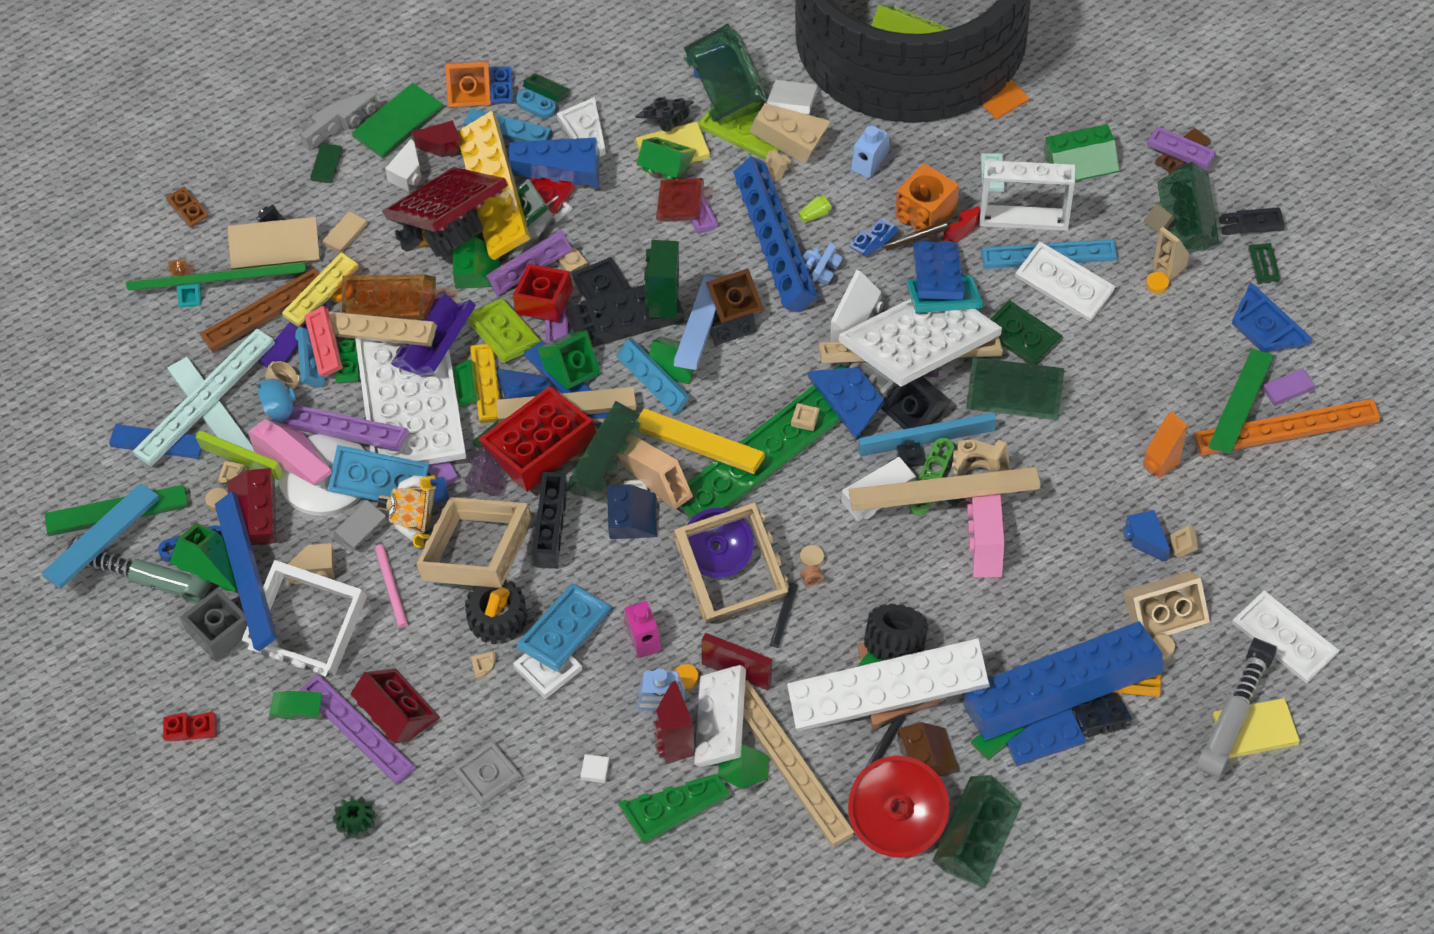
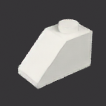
(404, 168)

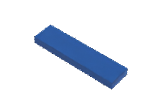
(130, 437)

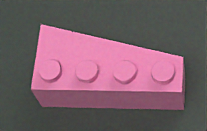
(987, 535)

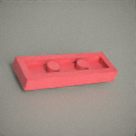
(323, 341)

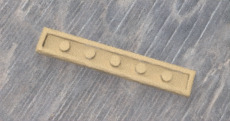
(588, 401)

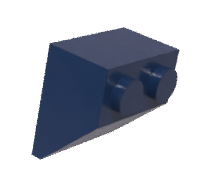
(631, 512)

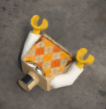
(411, 507)

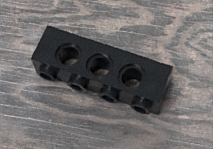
(550, 520)

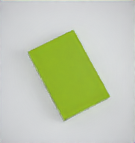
(503, 330)

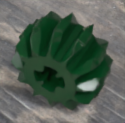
(363, 820)

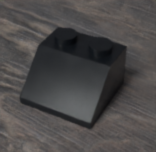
(916, 404)

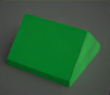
(663, 353)

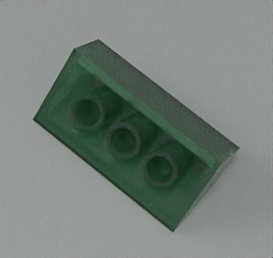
(1189, 198)
(1015, 388)
(603, 451)
(977, 830)

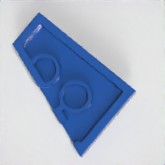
(1046, 738)

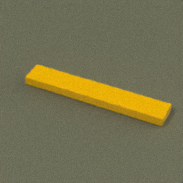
(700, 441)

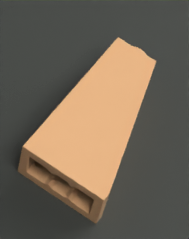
(657, 471)

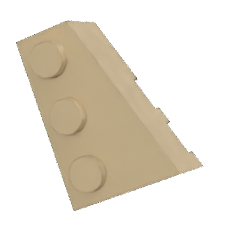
(789, 131)

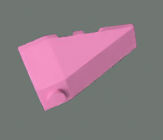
(290, 449)

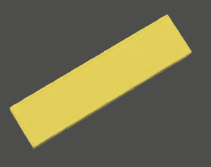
(320, 289)

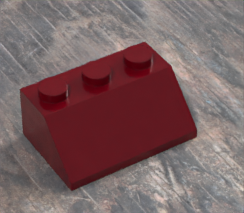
(257, 502)
(393, 704)
(673, 727)

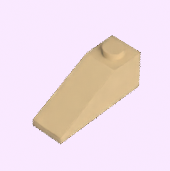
(1170, 254)

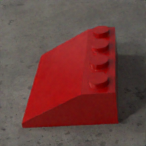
(539, 438)

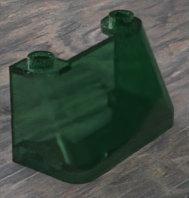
(727, 74)

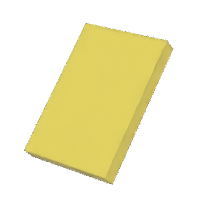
(686, 135)
(1265, 729)

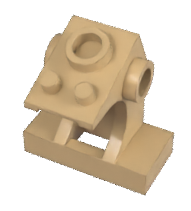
(985, 456)

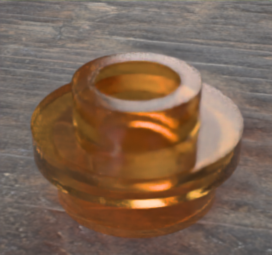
(177, 267)

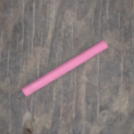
(391, 586)

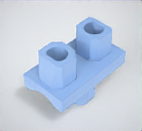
(828, 258)

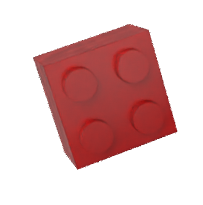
(542, 292)

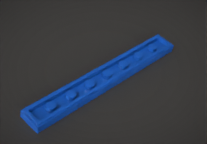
(245, 571)

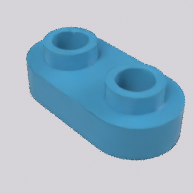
(535, 104)

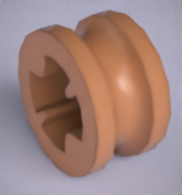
(811, 575)

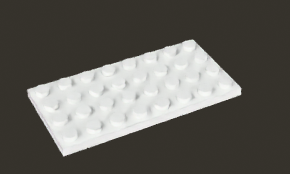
(411, 401)

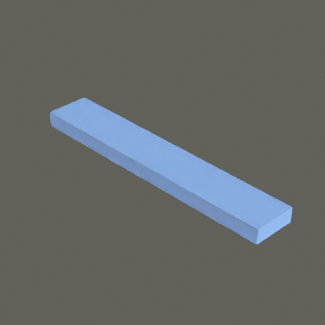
(696, 329)

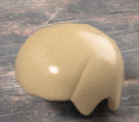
(283, 372)

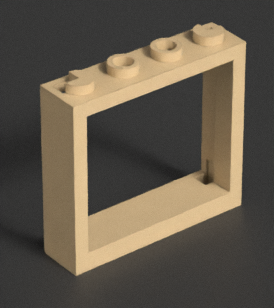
(514, 513)
(764, 541)

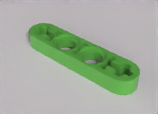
(926, 473)

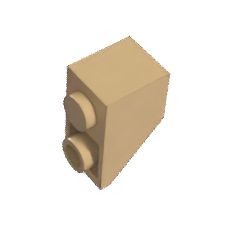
(315, 559)

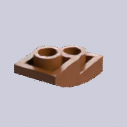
(187, 207)

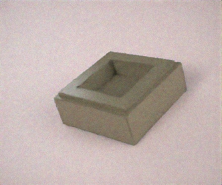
(1159, 218)

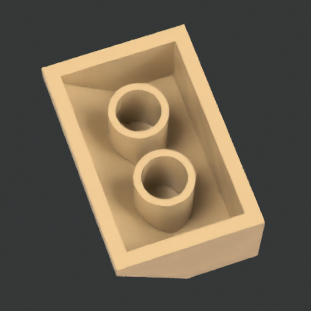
(1168, 604)

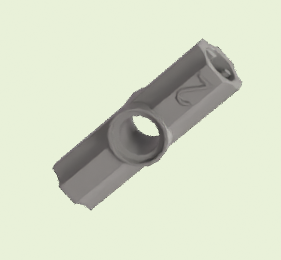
(536, 232)

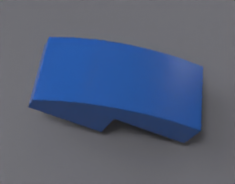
(501, 85)
(870, 241)

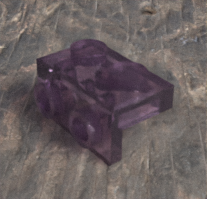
(485, 474)

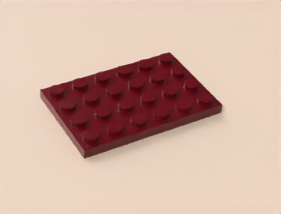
(445, 199)

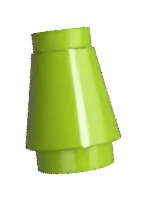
(815, 209)

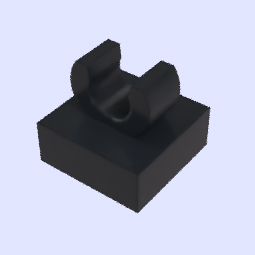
(409, 237)
(911, 454)

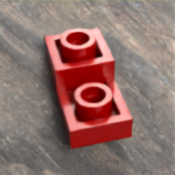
(967, 222)
(186, 727)

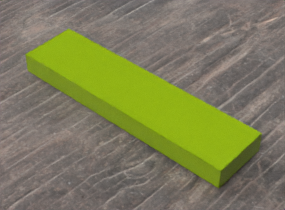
(237, 454)

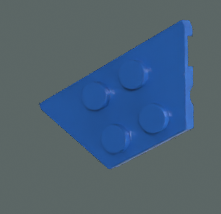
(1267, 324)
(849, 396)

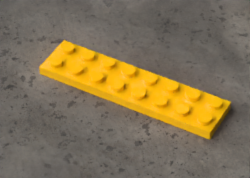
(502, 215)

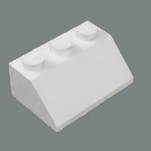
(858, 304)

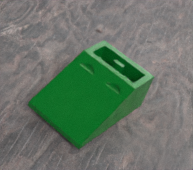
(205, 555)

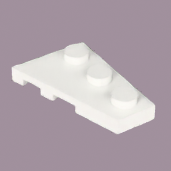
(583, 122)

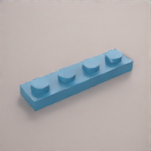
(512, 128)
(653, 376)

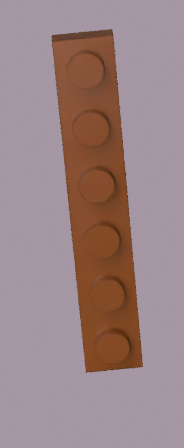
(256, 313)

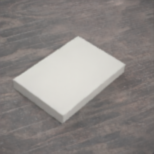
(793, 96)

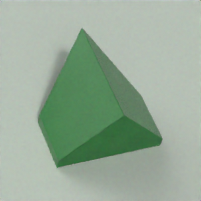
(746, 770)

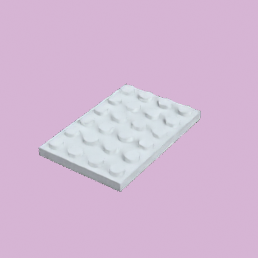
(912, 343)

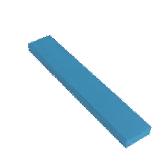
(1076, 251)
(927, 434)
(100, 536)

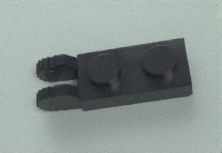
(1252, 221)

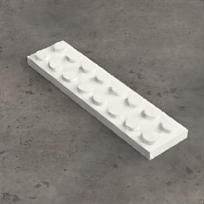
(888, 685)

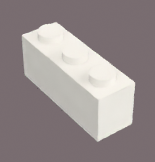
(891, 473)

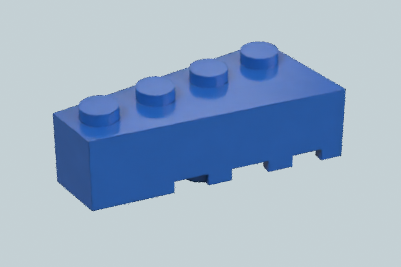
(559, 160)

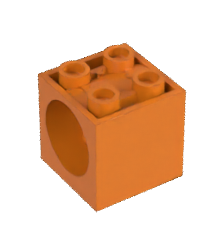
(926, 198)

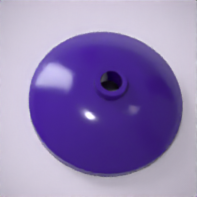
(734, 541)

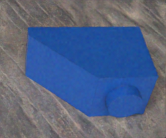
(1146, 534)

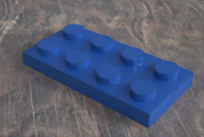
(937, 270)

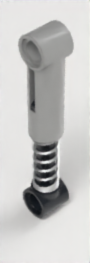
(1236, 708)

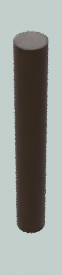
(916, 235)

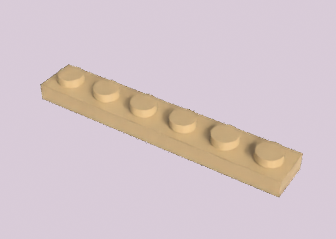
(383, 329)

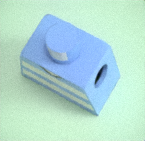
(654, 686)

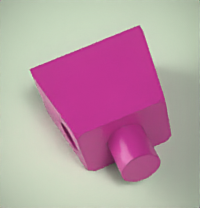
(640, 623)

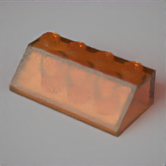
(389, 295)

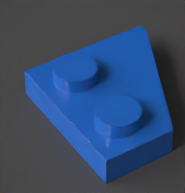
(521, 384)

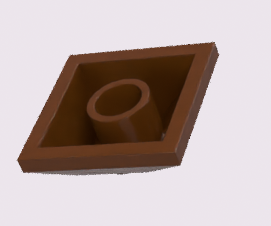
(734, 295)

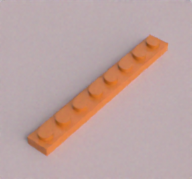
(1297, 425)

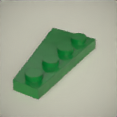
(665, 810)

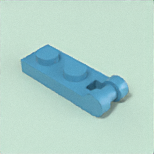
(308, 367)

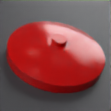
(898, 806)

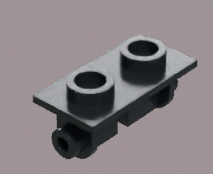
(733, 329)

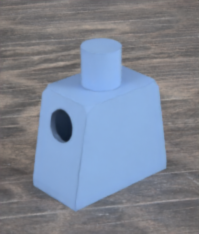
(873, 144)

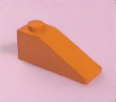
(1166, 446)

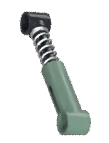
(186, 585)

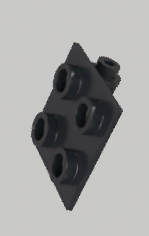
(668, 111)
(1103, 712)

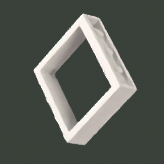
(1027, 216)
(358, 596)

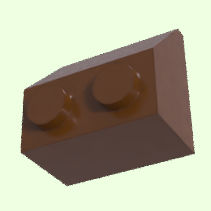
(929, 745)

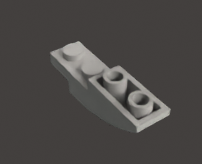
(343, 114)

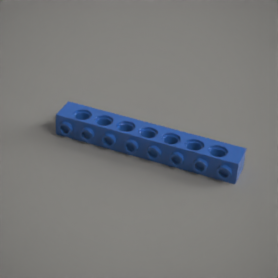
(775, 235)

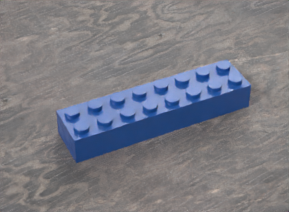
(1064, 680)

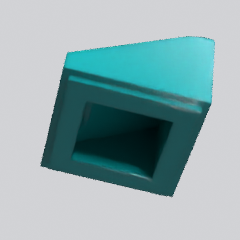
(189, 295)

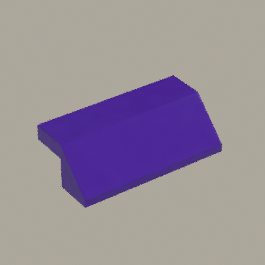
(449, 320)

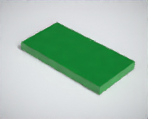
(397, 120)

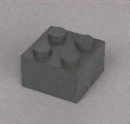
(215, 624)

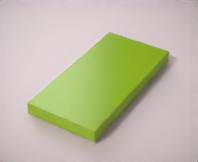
(738, 134)

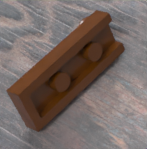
(1171, 163)

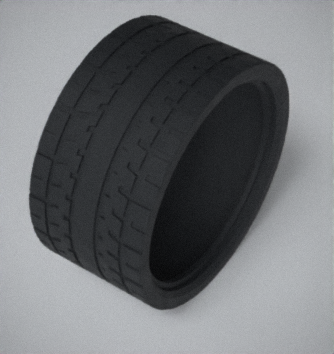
(907, 73)

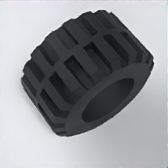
(454, 235)
(499, 626)
(895, 631)

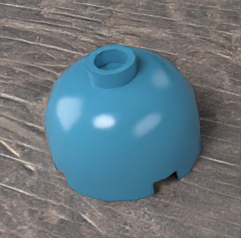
(276, 399)

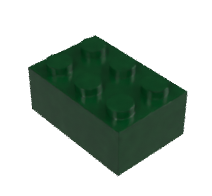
(662, 278)

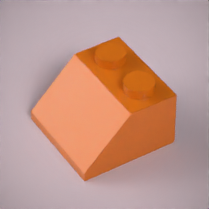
(468, 83)

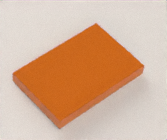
(1006, 100)

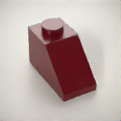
(438, 139)

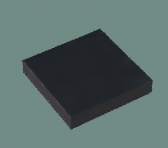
(599, 279)

